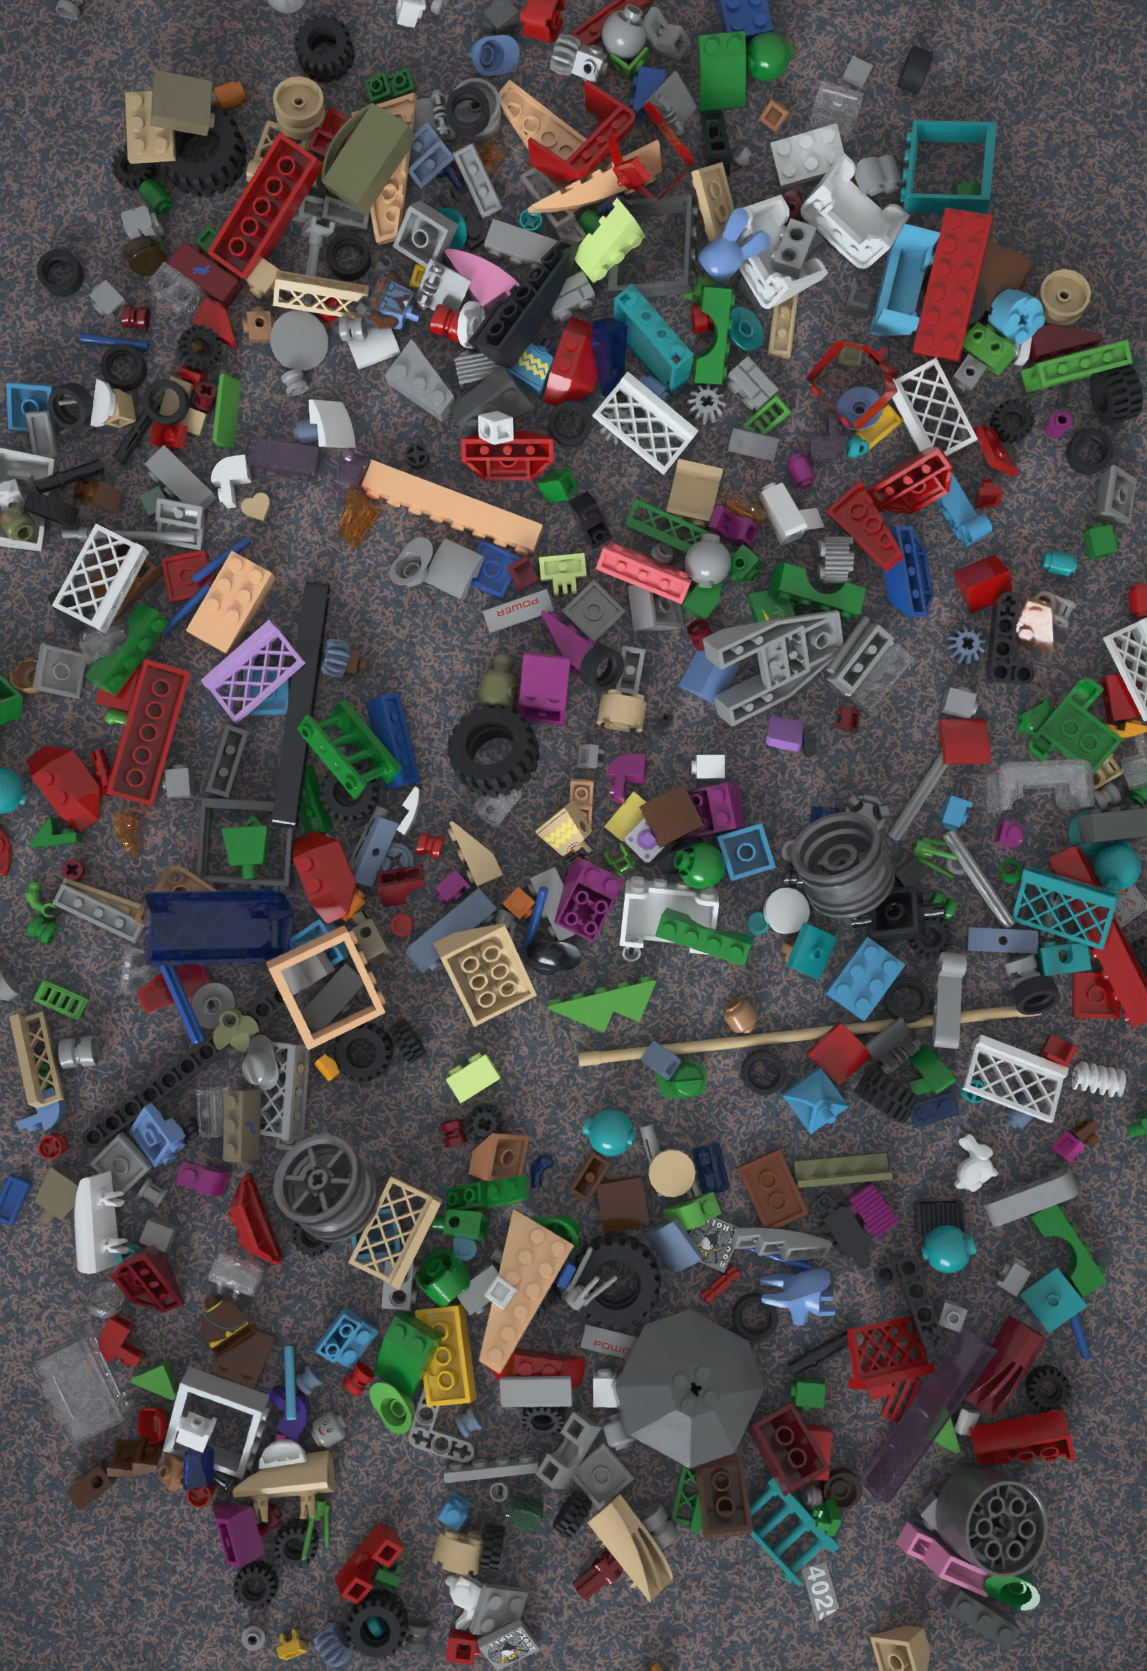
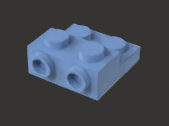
(156, 1136)

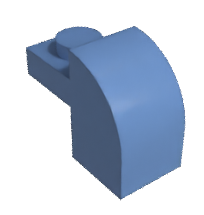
(48, 1115)

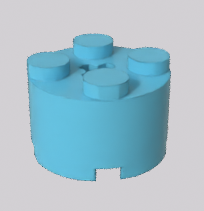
(1016, 315)

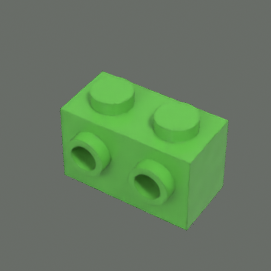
(989, 347)

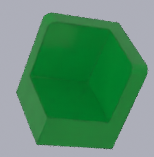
(557, 485)

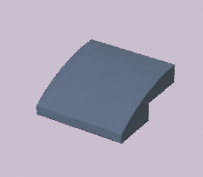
(428, 156)
(674, 1245)

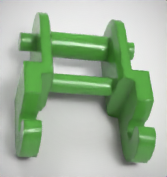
(619, 870)

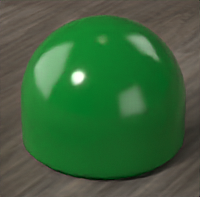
(1010, 878)

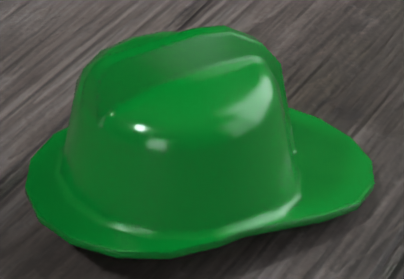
(685, 1083)
(563, 1226)
(1013, 1591)

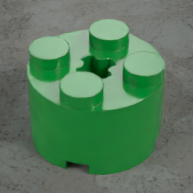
(443, 1276)

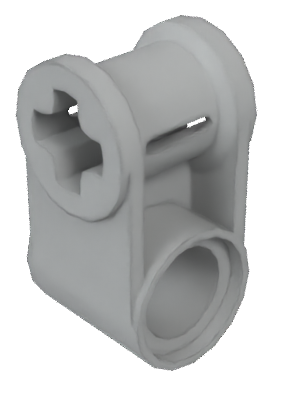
(1060, 607)

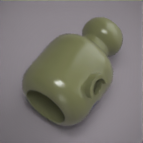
(498, 685)

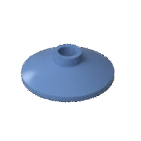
(856, 399)

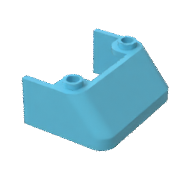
(902, 281)

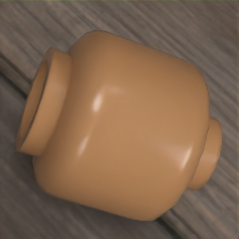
(740, 1015)

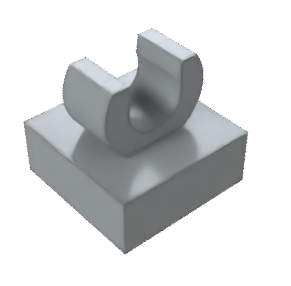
(588, 756)

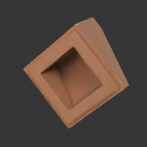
(774, 115)

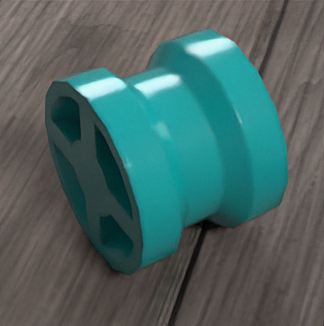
(975, 1098)

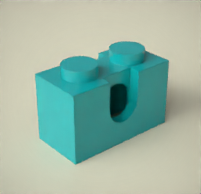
(1076, 959)

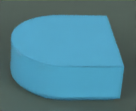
(464, 1248)

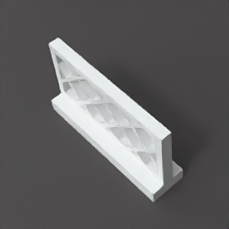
(653, 407)
(910, 416)
(120, 583)
(1129, 676)
(1015, 1059)

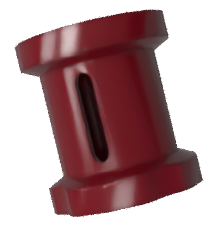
(205, 397)
(67, 869)

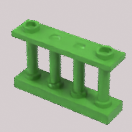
(1076, 366)

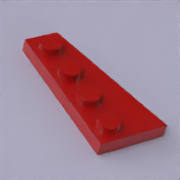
(863, 522)

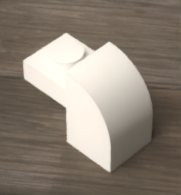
(228, 473)

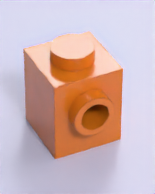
(519, 903)

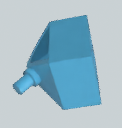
(814, 1100)

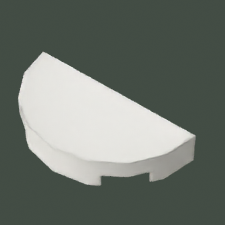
(103, 403)
(282, 1453)

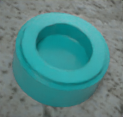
(757, 924)
(376, 1625)

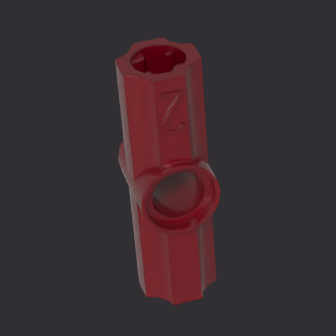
(602, 1571)

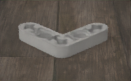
(426, 1427)

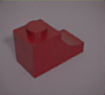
(398, 883)

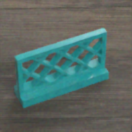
(1071, 888)

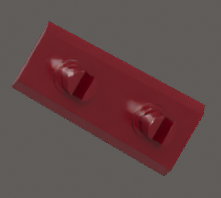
(1016, 1352)

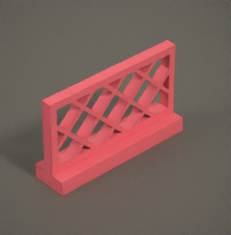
(644, 572)

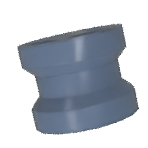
(309, 1379)
(468, 1422)

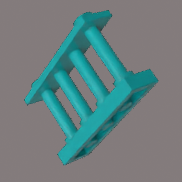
(806, 1523)

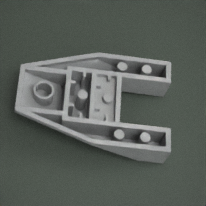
(788, 657)

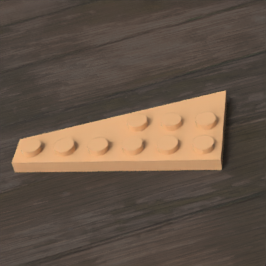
(536, 121)
(389, 206)
(530, 1265)

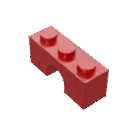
(355, 1576)

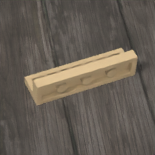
(318, 286)
(27, 1059)

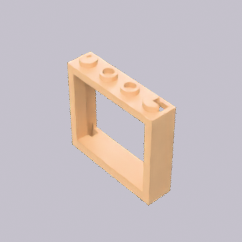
(309, 949)

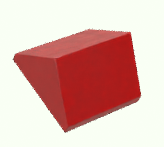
(983, 582)

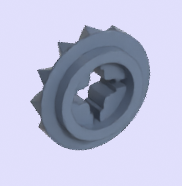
(395, 850)

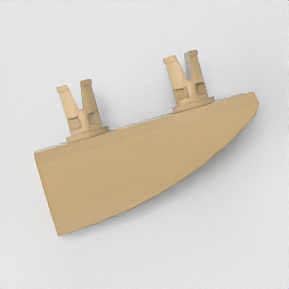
(297, 1479)
(632, 1547)

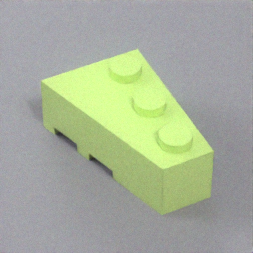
(609, 243)

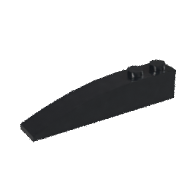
(517, 320)

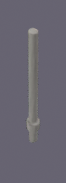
(84, 532)

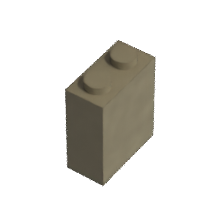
(182, 103)

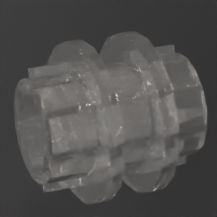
(236, 1274)

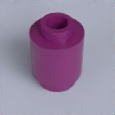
(1058, 423)
(800, 471)

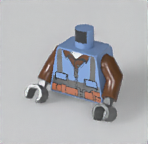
(390, 300)

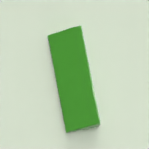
(226, 411)

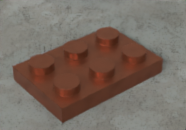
(772, 1190)

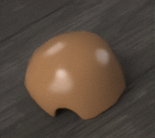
(21, 676)

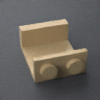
(694, 492)

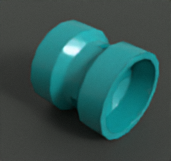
(531, 220)

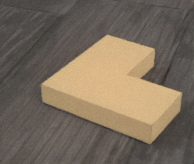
(194, 419)

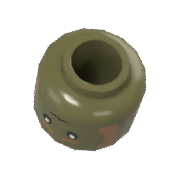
(17, 524)

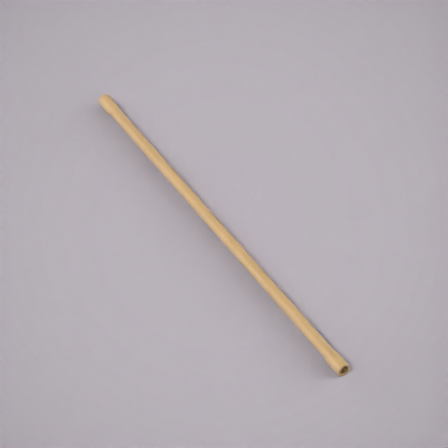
(598, 1057)

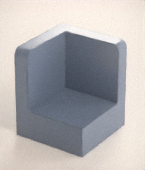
(661, 1060)

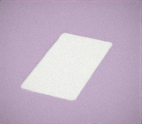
(812, 518)

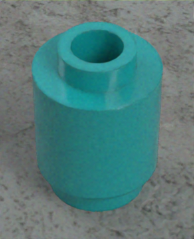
(1058, 563)

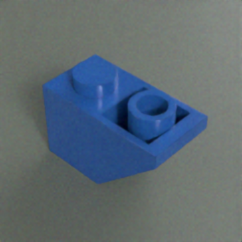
(646, 85)

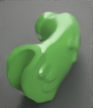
(33, 897)

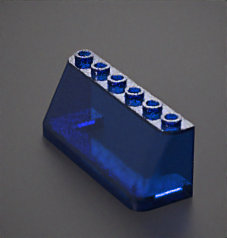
(215, 927)

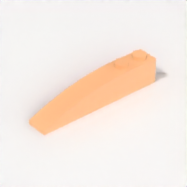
(599, 184)

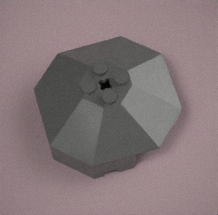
(656, 1382)

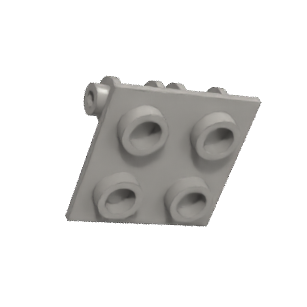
(674, 103)
(434, 112)
(442, 287)

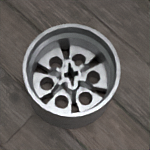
(960, 1519)

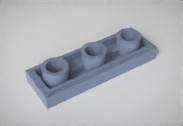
(374, 850)
(1015, 940)

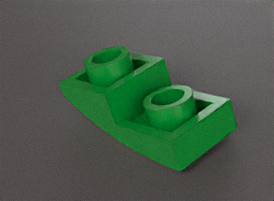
(385, 88)
(932, 1069)

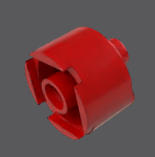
(542, 19)

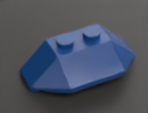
(909, 580)

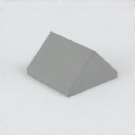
(1116, 495)

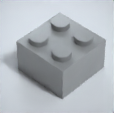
(425, 234)

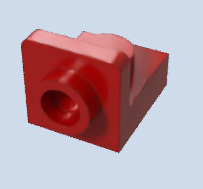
(170, 436)

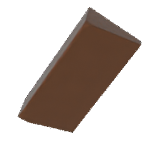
(590, 1176)

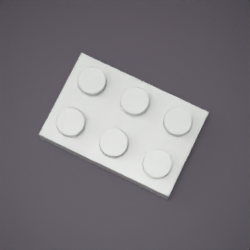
(806, 155)

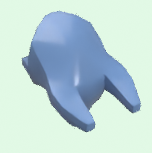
(801, 1293)

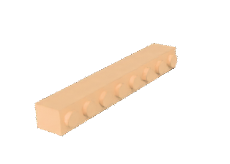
(452, 507)

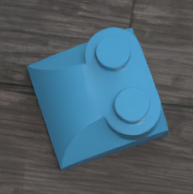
(24, 398)
(319, 928)

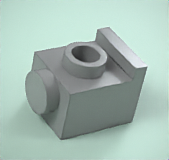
(1012, 1275)

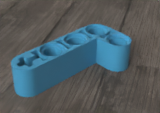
(963, 517)

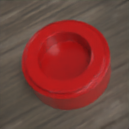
(401, 925)

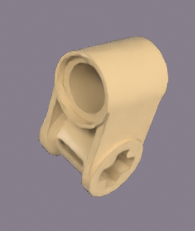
(1107, 772)

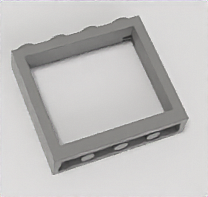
(227, 1394)

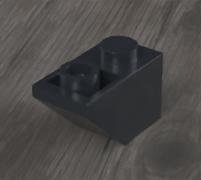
(590, 519)

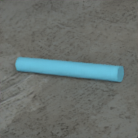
(290, 1383)

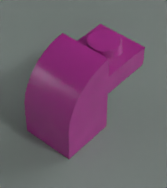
(733, 528)
(624, 769)
(204, 1179)

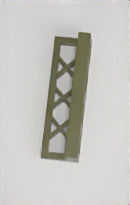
(841, 1169)

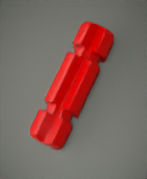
(721, 1284)

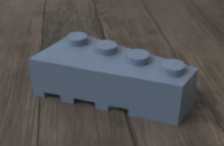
(465, 916)

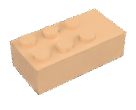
(231, 603)

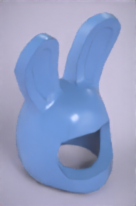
(723, 255)

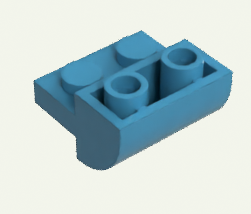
(346, 1338)

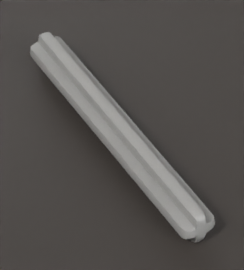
(918, 799)
(979, 879)

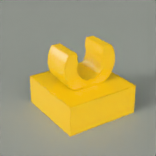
(293, 1648)

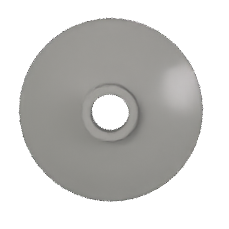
(221, 999)

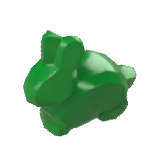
(1033, 719)

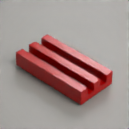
(893, 1416)

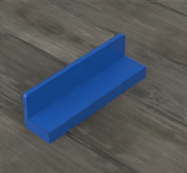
(390, 728)

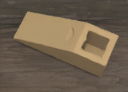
(480, 860)

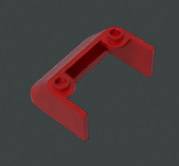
(594, 149)

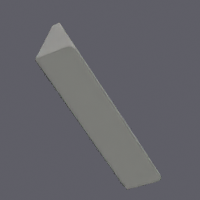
(536, 1391)

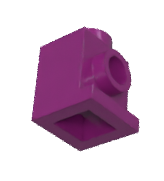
(1008, 834)
(452, 887)

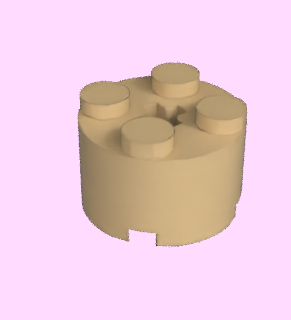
(622, 711)
(458, 1551)

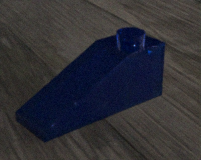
(609, 352)

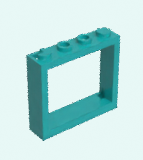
(949, 132)
(653, 339)

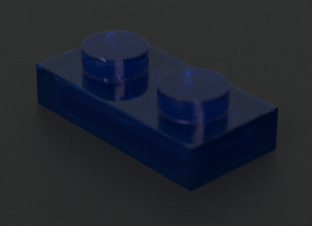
(934, 1109)

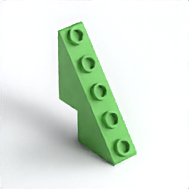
(597, 1008)

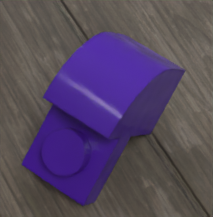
(290, 1428)

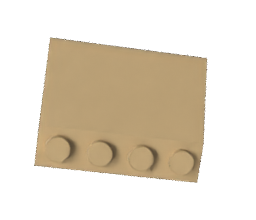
(485, 971)

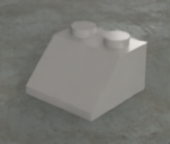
(653, 612)

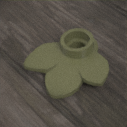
(235, 1034)

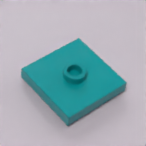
(811, 951)
(1053, 1299)

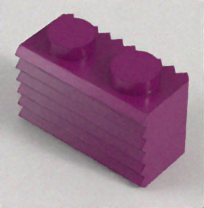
(872, 1209)

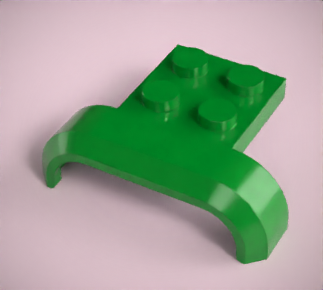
(1076, 730)

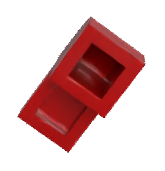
(114, 1342)

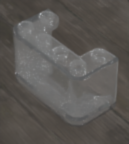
(1070, 779)
(81, 1388)

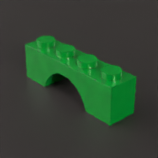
(710, 365)
(792, 583)
(113, 671)
(726, 945)
(1082, 1270)

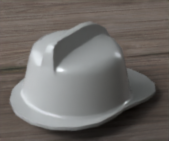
(412, 563)
(261, 1064)

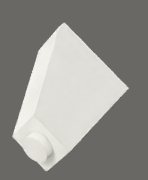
(782, 513)

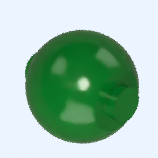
(768, 56)
(701, 866)

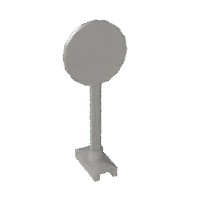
(298, 336)

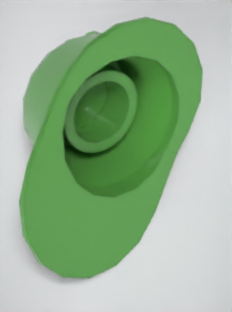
(393, 1407)

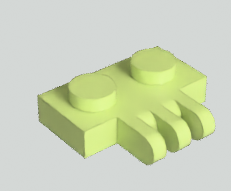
(563, 571)

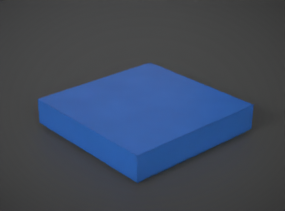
(493, 572)

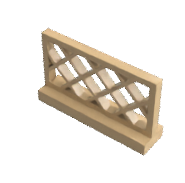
(413, 1241)

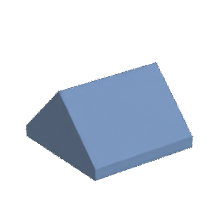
(707, 679)

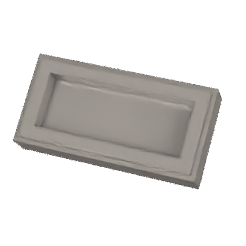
(42, 434)

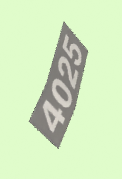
(820, 1590)

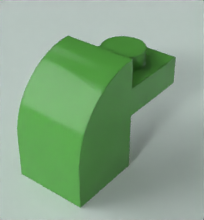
(694, 1212)

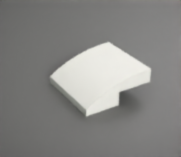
(376, 348)
(332, 423)

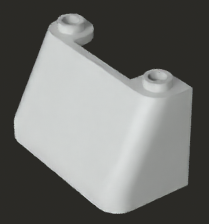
(851, 218)
(766, 284)

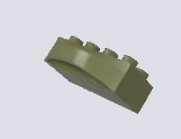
(368, 157)

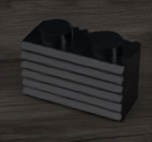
(936, 1213)

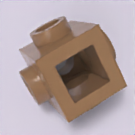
(255, 333)
(172, 1472)

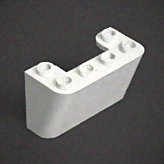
(41, 468)
(648, 900)

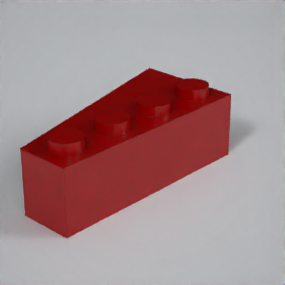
(1023, 1439)

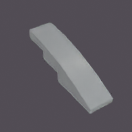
(331, 210)
(561, 222)
(789, 1244)

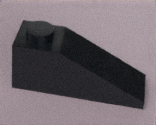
(715, 139)

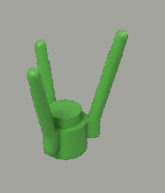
(924, 849)
(321, 1509)

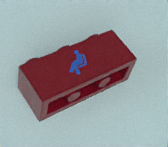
(206, 273)

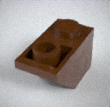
(98, 495)

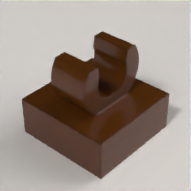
(355, 663)
(1085, 1131)

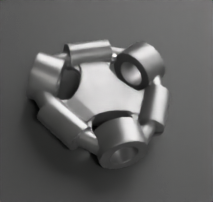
(869, 802)

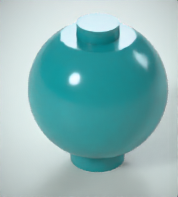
(11, 790)
(1117, 866)
(610, 1132)
(948, 1248)

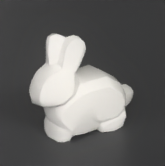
(976, 1168)
(465, 1593)

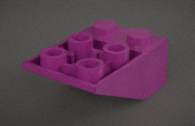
(567, 640)
(544, 687)
(718, 808)
(586, 898)
(238, 1533)

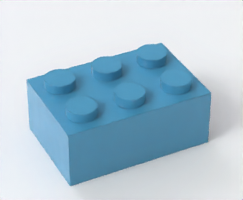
(864, 978)

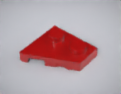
(994, 451)

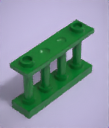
(362, 738)

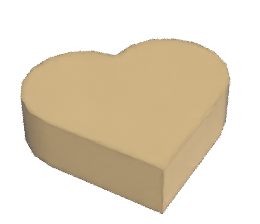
(257, 506)

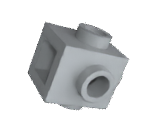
(590, 63)

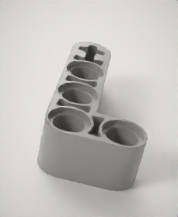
(948, 999)
(1032, 1197)

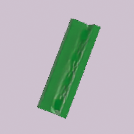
(659, 534)
(695, 1518)

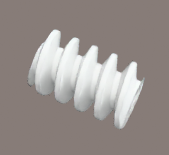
(1099, 1077)

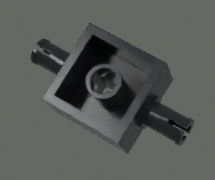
(910, 921)

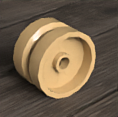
(299, 107)
(1064, 297)

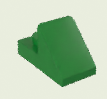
(49, 836)

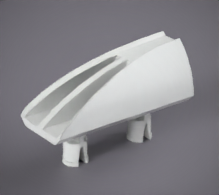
(96, 1224)

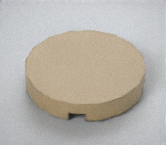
(671, 1172)

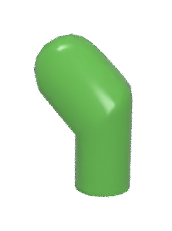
(115, 716)

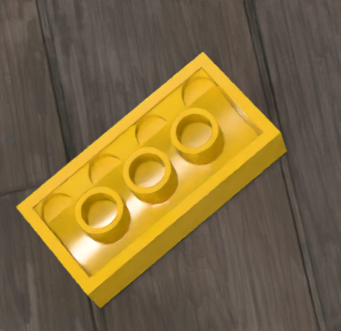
(451, 1371)

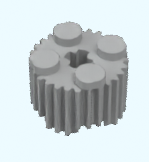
(836, 559)

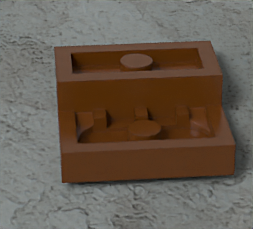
(671, 816)
(622, 1204)
(134, 1458)

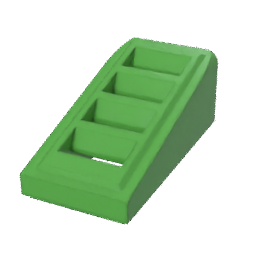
(761, 413)
(43, 989)

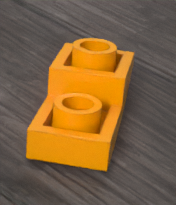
(1129, 728)
(327, 1067)

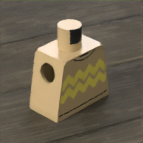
(567, 831)

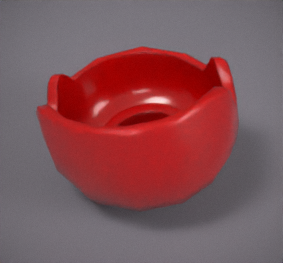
(153, 1424)

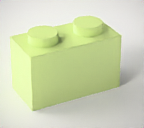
(473, 1077)

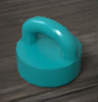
(853, 447)

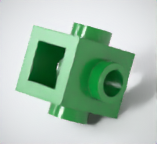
(744, 565)

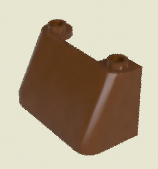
(1000, 271)

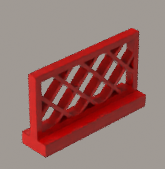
(887, 1373)

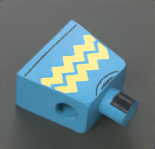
(534, 367)

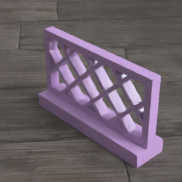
(245, 655)

